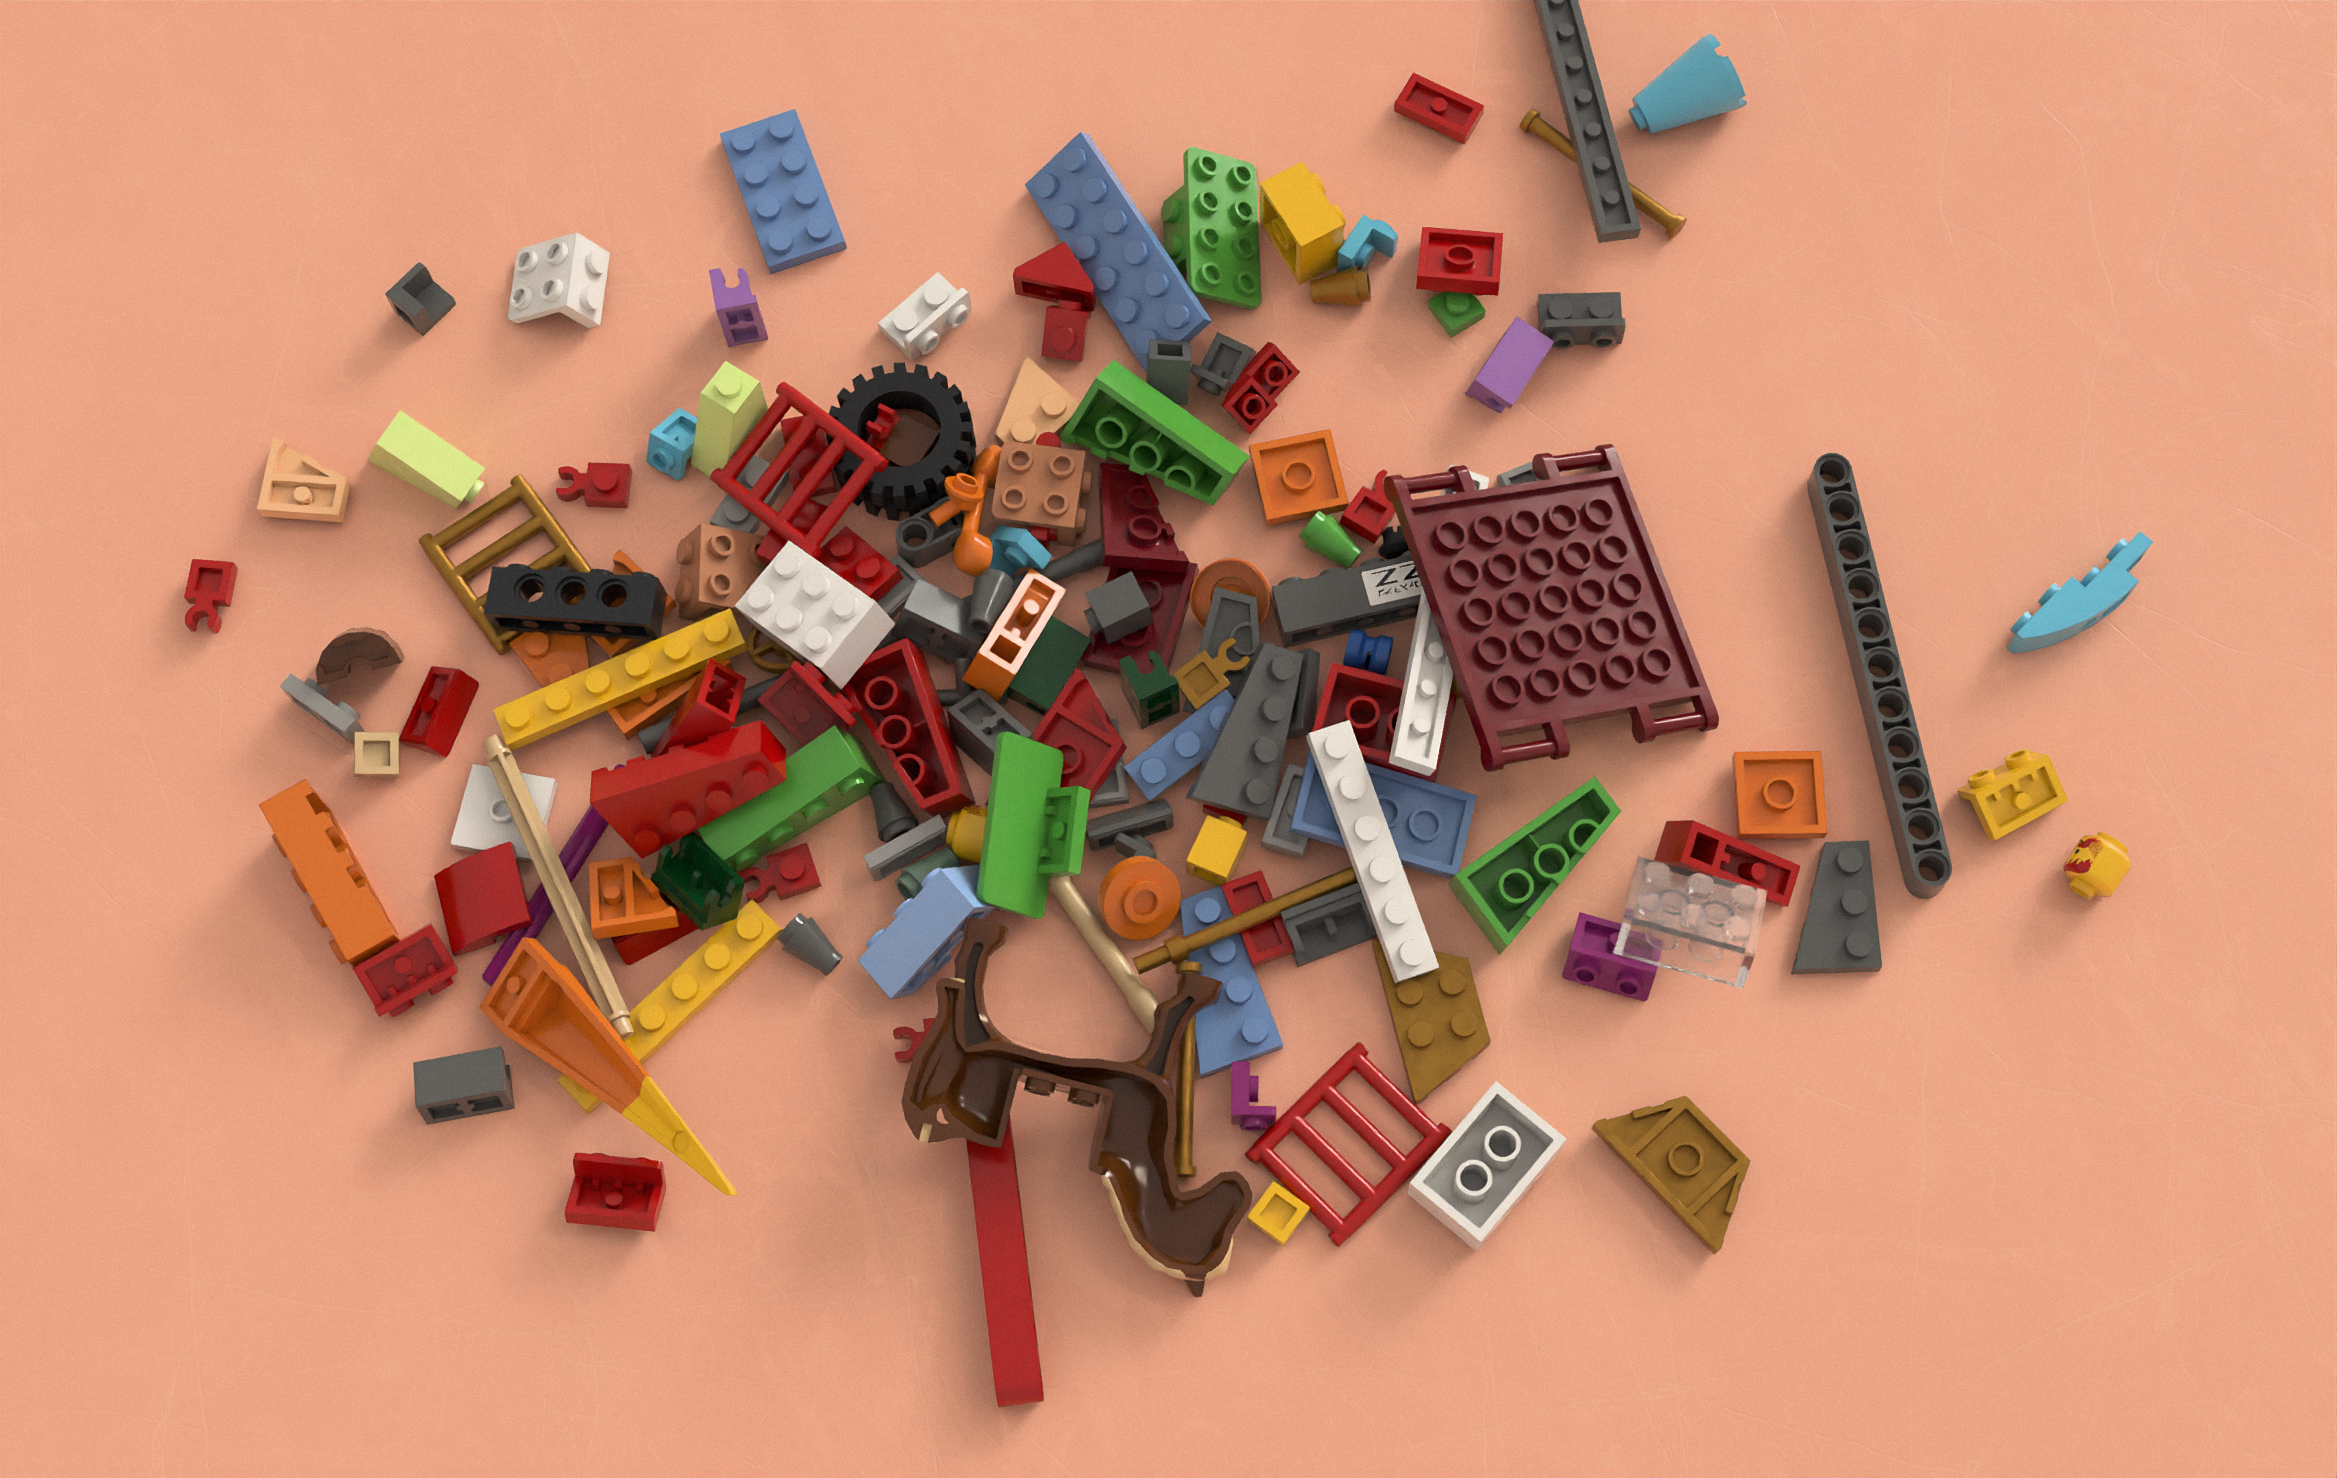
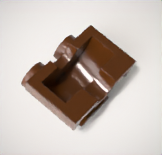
(357, 645)

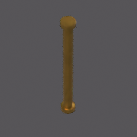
(1671, 222)
(1185, 1088)

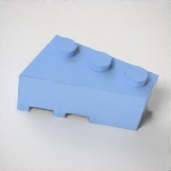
(924, 931)

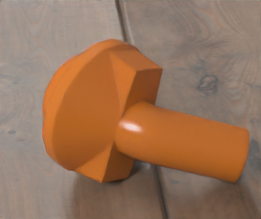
(963, 495)

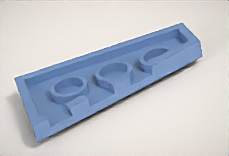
(1241, 1021)

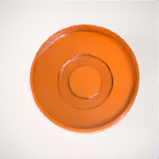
(1232, 575)
(1139, 898)

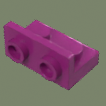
(1595, 965)

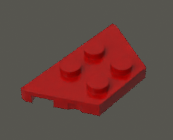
(1083, 734)

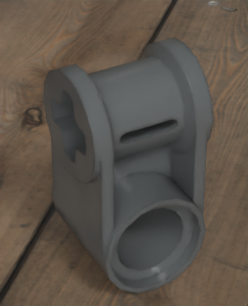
(937, 542)

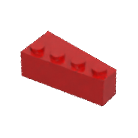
(908, 722)
(688, 787)

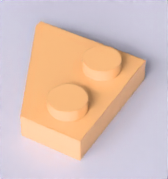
(1034, 407)
(300, 487)

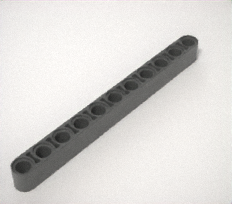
(1877, 691)

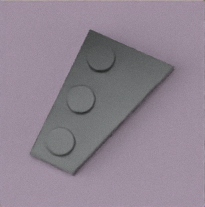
(1230, 617)
(1841, 914)

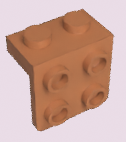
(1042, 488)
(715, 569)

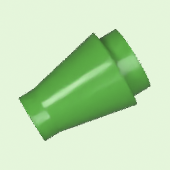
(1330, 540)

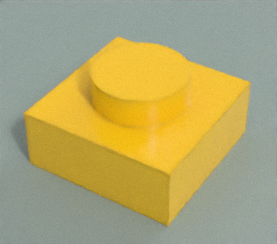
(1278, 1213)

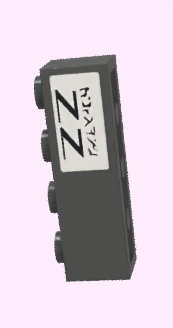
(1346, 599)

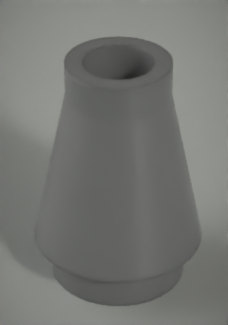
(989, 599)
(891, 812)
(809, 943)

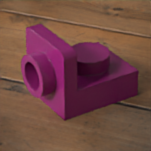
(1245, 1090)

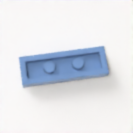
(1180, 748)

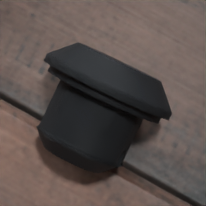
(1394, 543)

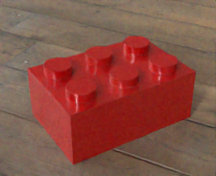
(1372, 708)

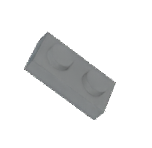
(735, 516)
(311, 698)
(1276, 834)

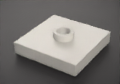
(484, 815)

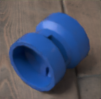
(1358, 651)

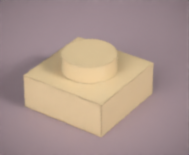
(376, 754)

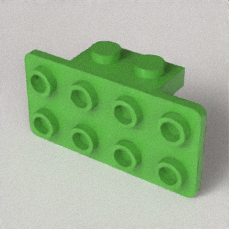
(1215, 228)
(1029, 827)

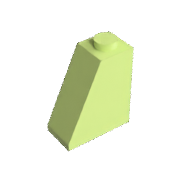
(726, 416)
(427, 461)

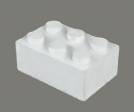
(815, 614)
(1486, 1166)

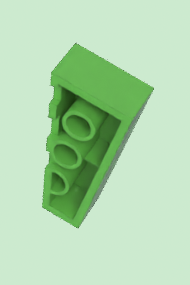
(1153, 435)
(818, 784)
(1522, 871)

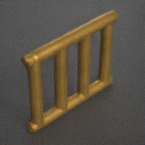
(457, 575)

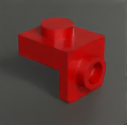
(1065, 330)

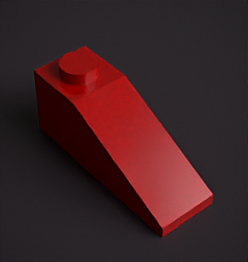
(1716, 854)

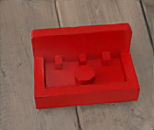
(406, 970)
(616, 1191)

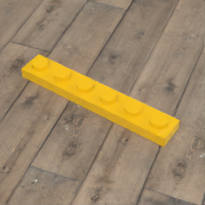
(619, 679)
(691, 988)

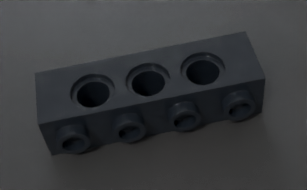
(636, 618)

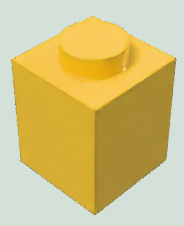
(1217, 850)

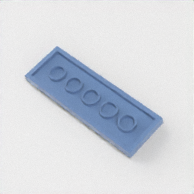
(1116, 248)

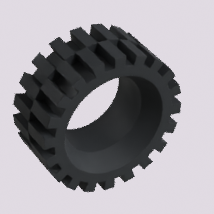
(921, 483)

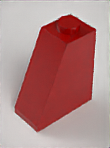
(706, 709)

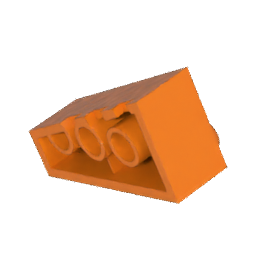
(329, 872)

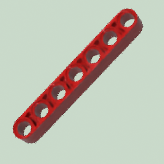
(1005, 1272)

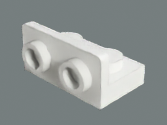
(926, 316)

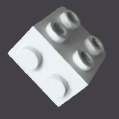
(560, 277)

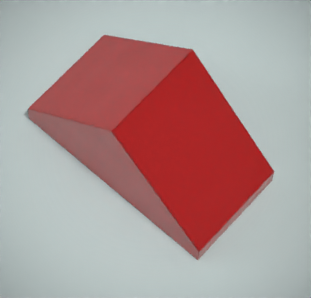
(1054, 277)

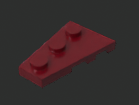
(1132, 524)

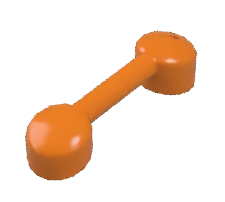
(972, 550)

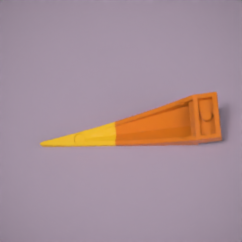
(556, 1020)

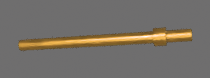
(1178, 948)

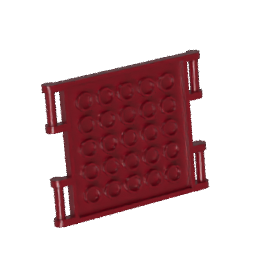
(1551, 604)

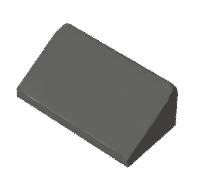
(1140, 820)

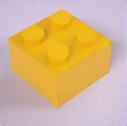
(1301, 221)

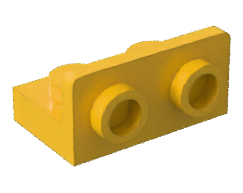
(2014, 792)

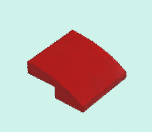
(483, 898)

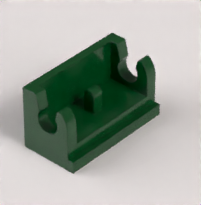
(1048, 666)
(1152, 694)
(699, 882)

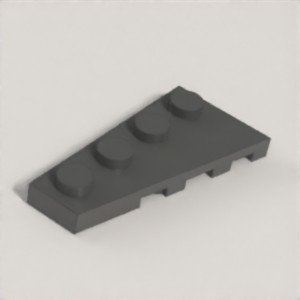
(1249, 750)

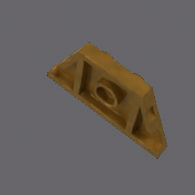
(1434, 1020)
(1682, 1163)

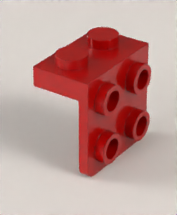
(805, 705)

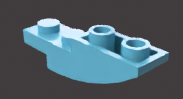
(2083, 604)

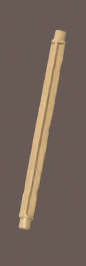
(557, 886)

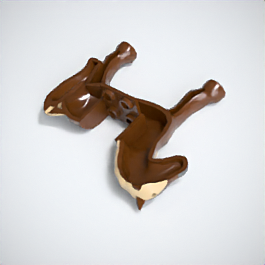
(973, 1079)

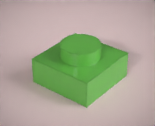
(1456, 311)

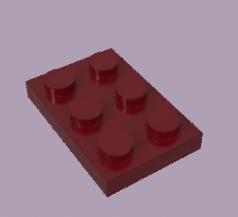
(1168, 600)

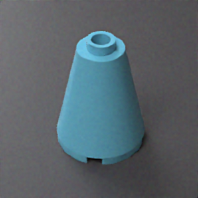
(1689, 90)

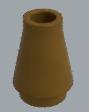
(1342, 288)

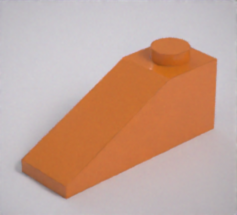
(1014, 634)

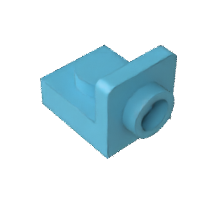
(1364, 240)
(672, 444)
(1016, 549)

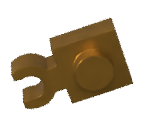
(1205, 678)

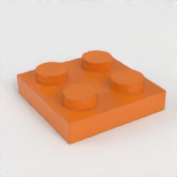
(1298, 477)
(1779, 795)

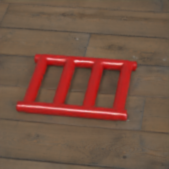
(754, 499)
(1371, 1197)

